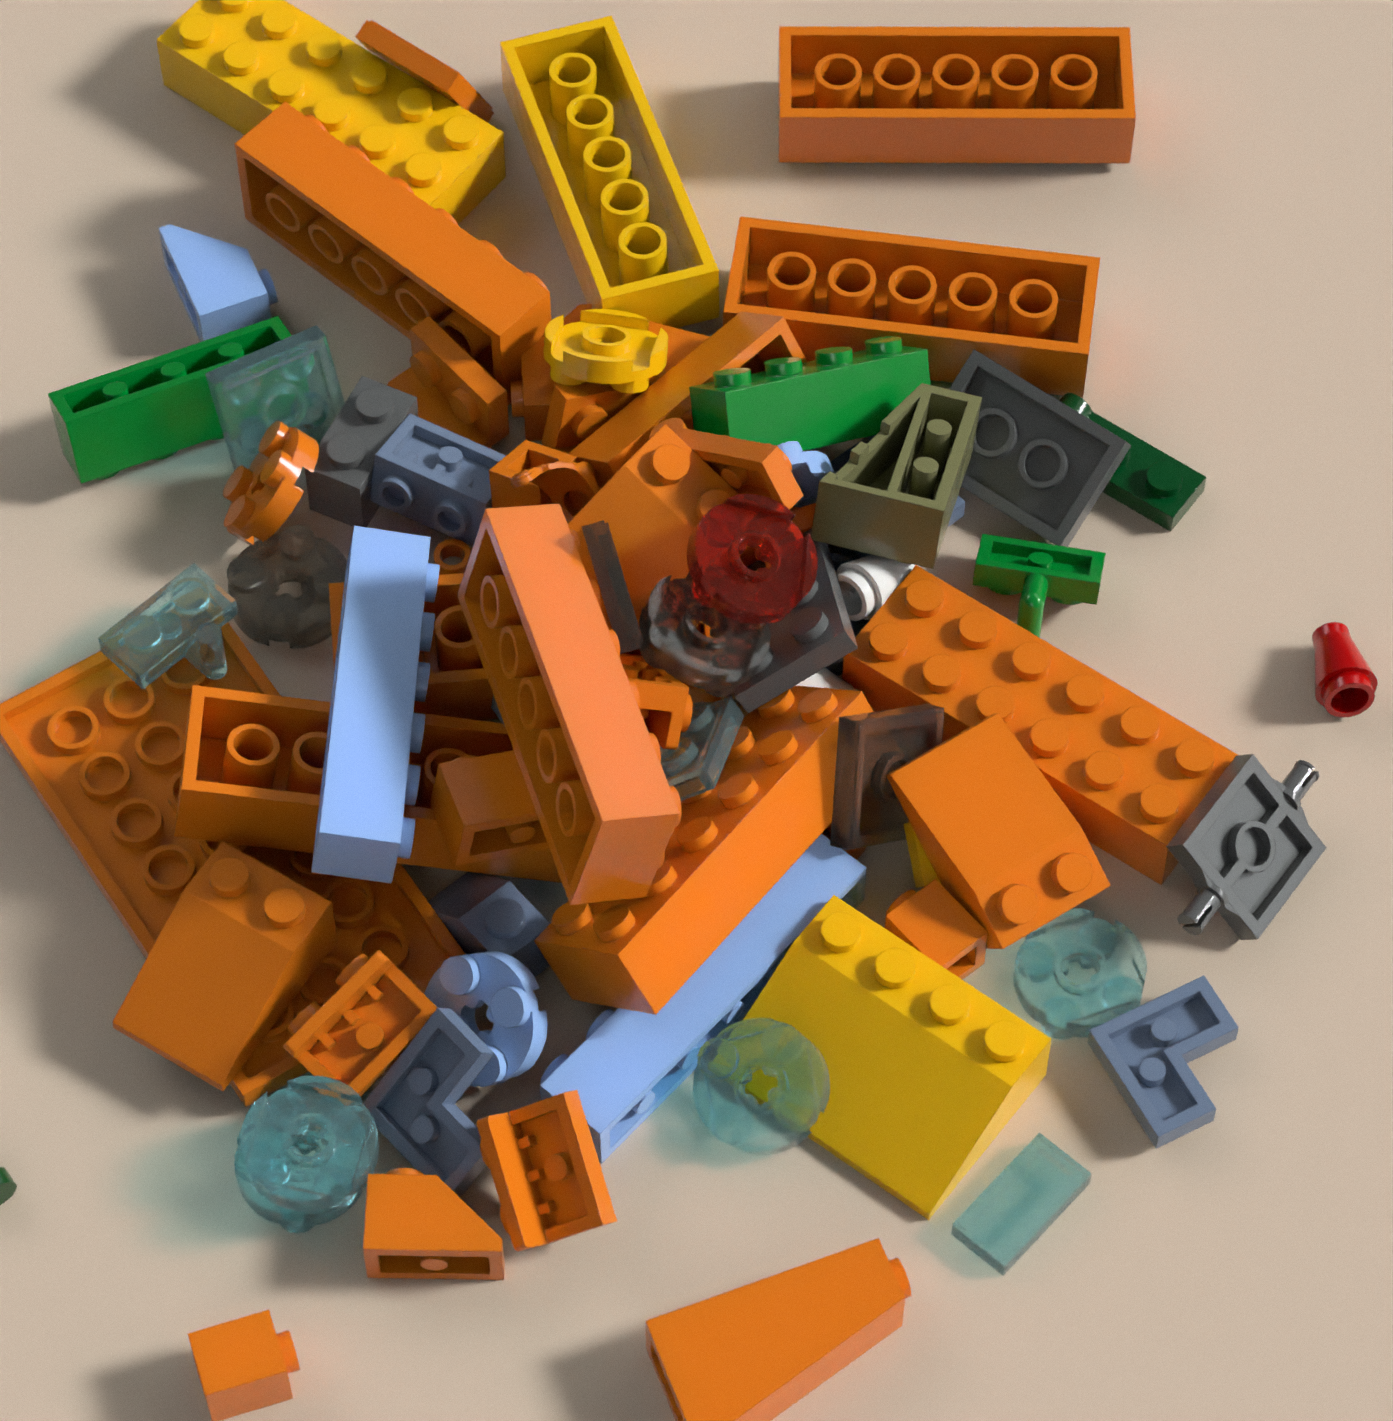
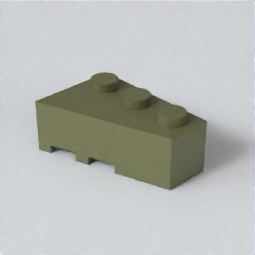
(903, 482)

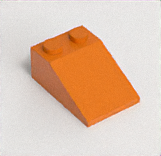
(652, 512)
(997, 832)
(226, 965)

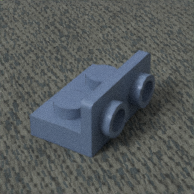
(434, 478)

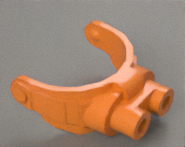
(565, 483)

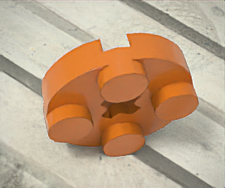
(267, 491)

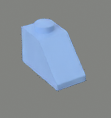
(216, 282)

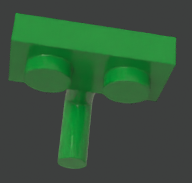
(1038, 572)

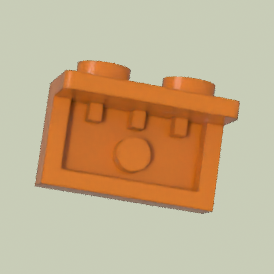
(361, 1025)
(545, 1171)

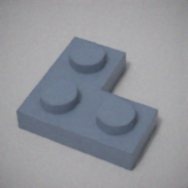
(1150, 1052)
(418, 1100)

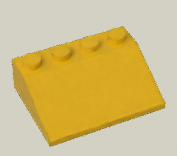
(911, 1053)

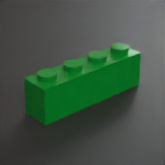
(814, 401)
(151, 405)

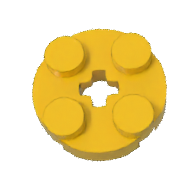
(605, 349)

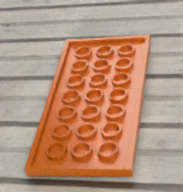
(110, 779)

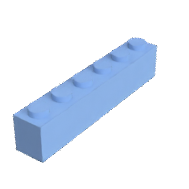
(373, 706)
(642, 1058)

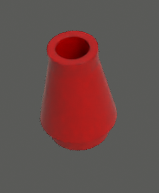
(1342, 675)

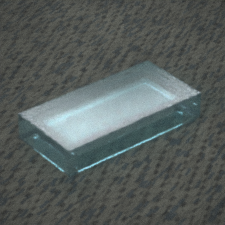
(1021, 1204)

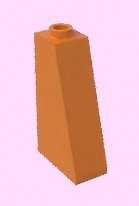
(777, 1337)

